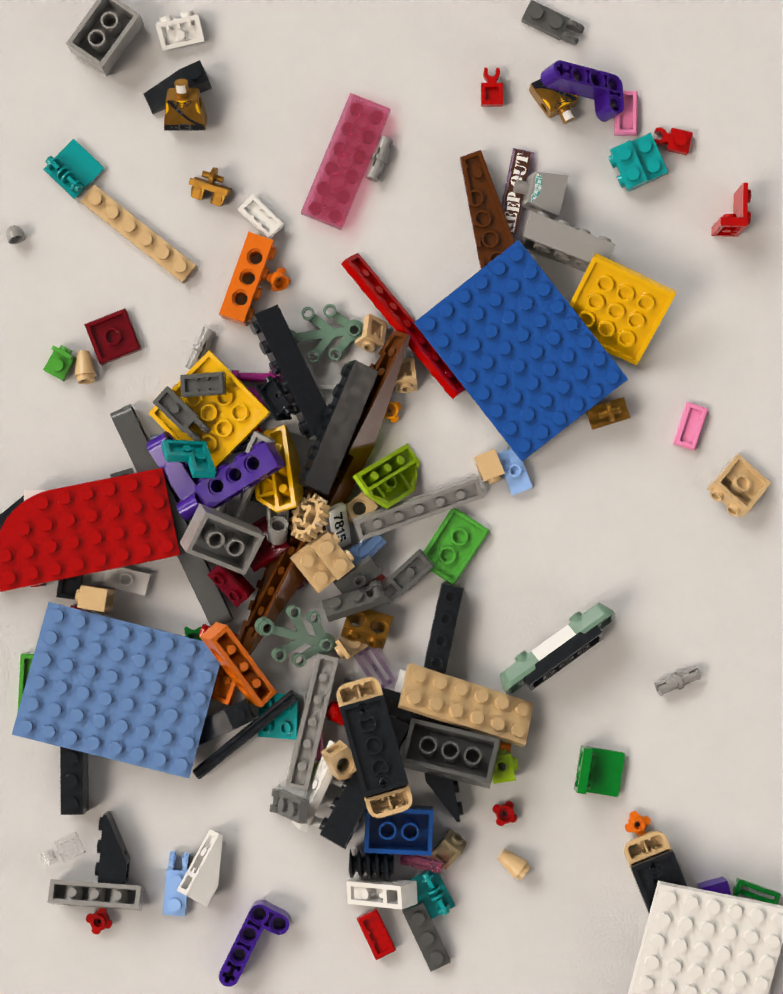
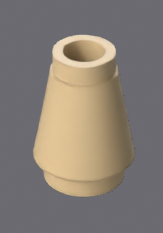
(84, 369)
(514, 864)

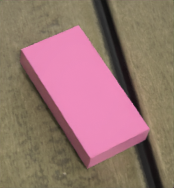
(626, 122)
(690, 426)

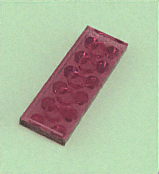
(345, 161)

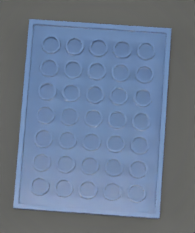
(117, 690)

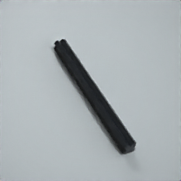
(245, 734)

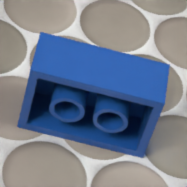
(401, 833)

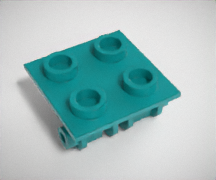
(73, 168)
(283, 726)
(433, 893)

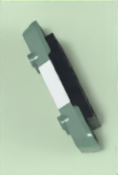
(558, 650)

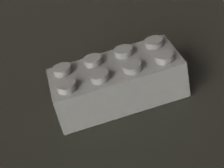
(564, 243)

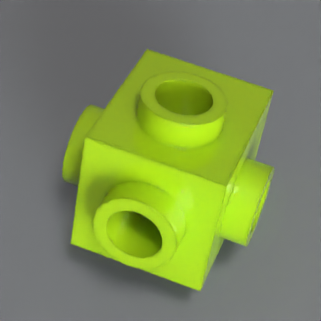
(507, 774)

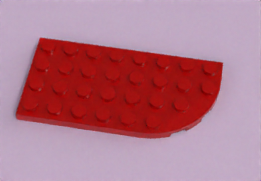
(87, 530)

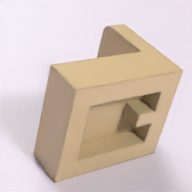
(373, 334)
(406, 379)
(348, 648)

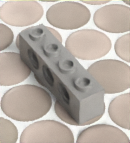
(95, 895)

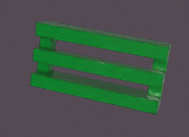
(737, 889)

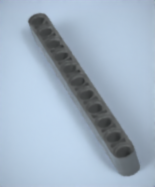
(195, 568)

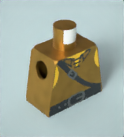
(554, 101)
(184, 108)

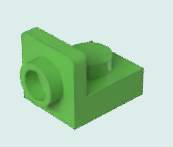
(60, 362)

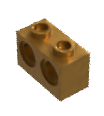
(368, 621)

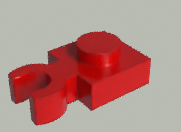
(491, 91)
(677, 140)

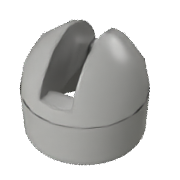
(14, 234)

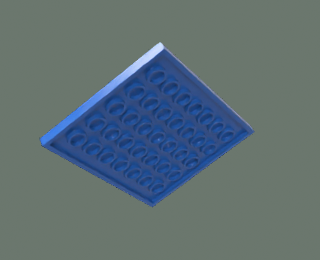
(520, 350)

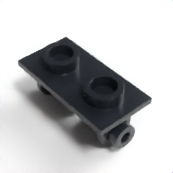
(279, 406)

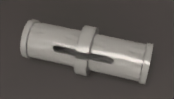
(379, 159)
(201, 347)
(677, 680)

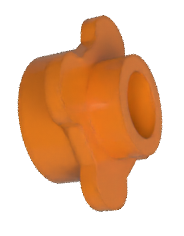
(282, 283)
(631, 825)

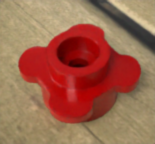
(499, 809)
(103, 916)

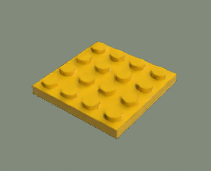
(620, 307)
(229, 416)

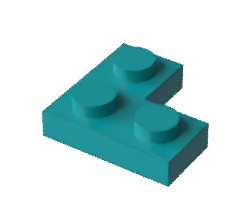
(193, 452)

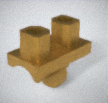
(200, 186)
(608, 413)

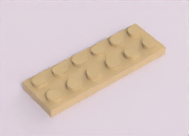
(465, 705)

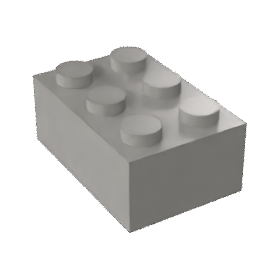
(105, 34)
(222, 539)

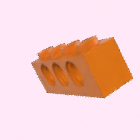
(252, 246)
(238, 664)

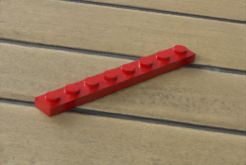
(401, 322)

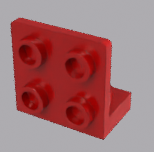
(733, 224)

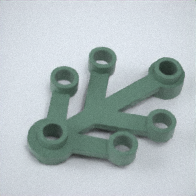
(328, 333)
(298, 637)

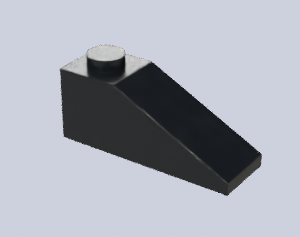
(192, 73)
(226, 720)

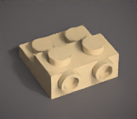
(738, 486)
(323, 561)

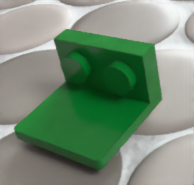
(599, 771)

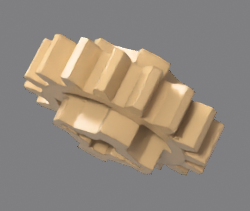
(309, 515)

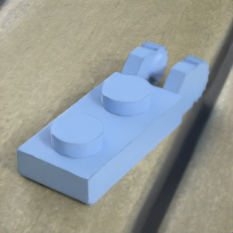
(174, 901)

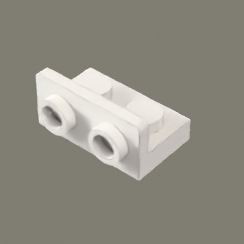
(180, 30)

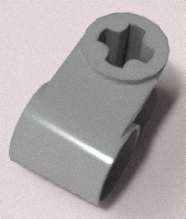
(276, 522)

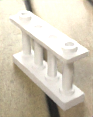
(316, 792)

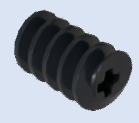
(371, 865)

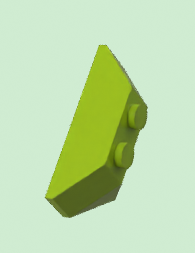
(390, 477)

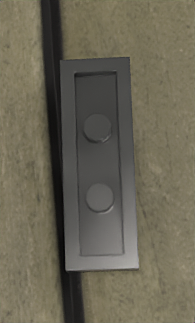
(426, 936)

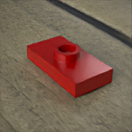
(376, 934)

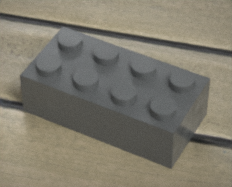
(450, 753)

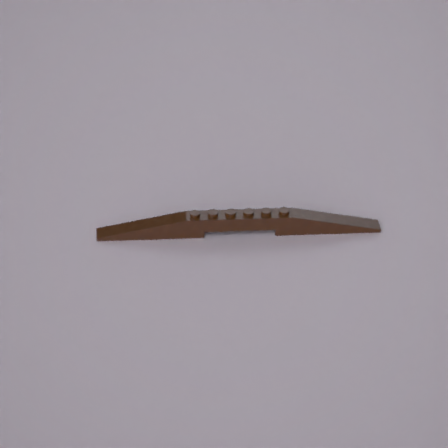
(281, 575)

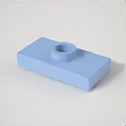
(515, 472)

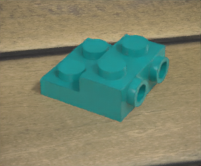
(637, 162)

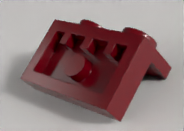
(231, 584)

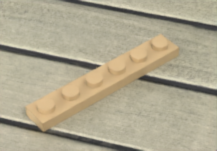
(138, 234)

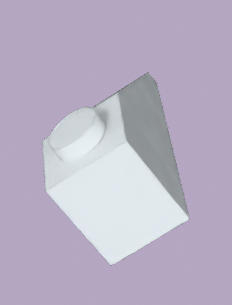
(203, 874)
(382, 893)

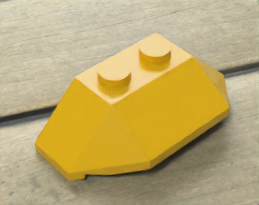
(282, 489)

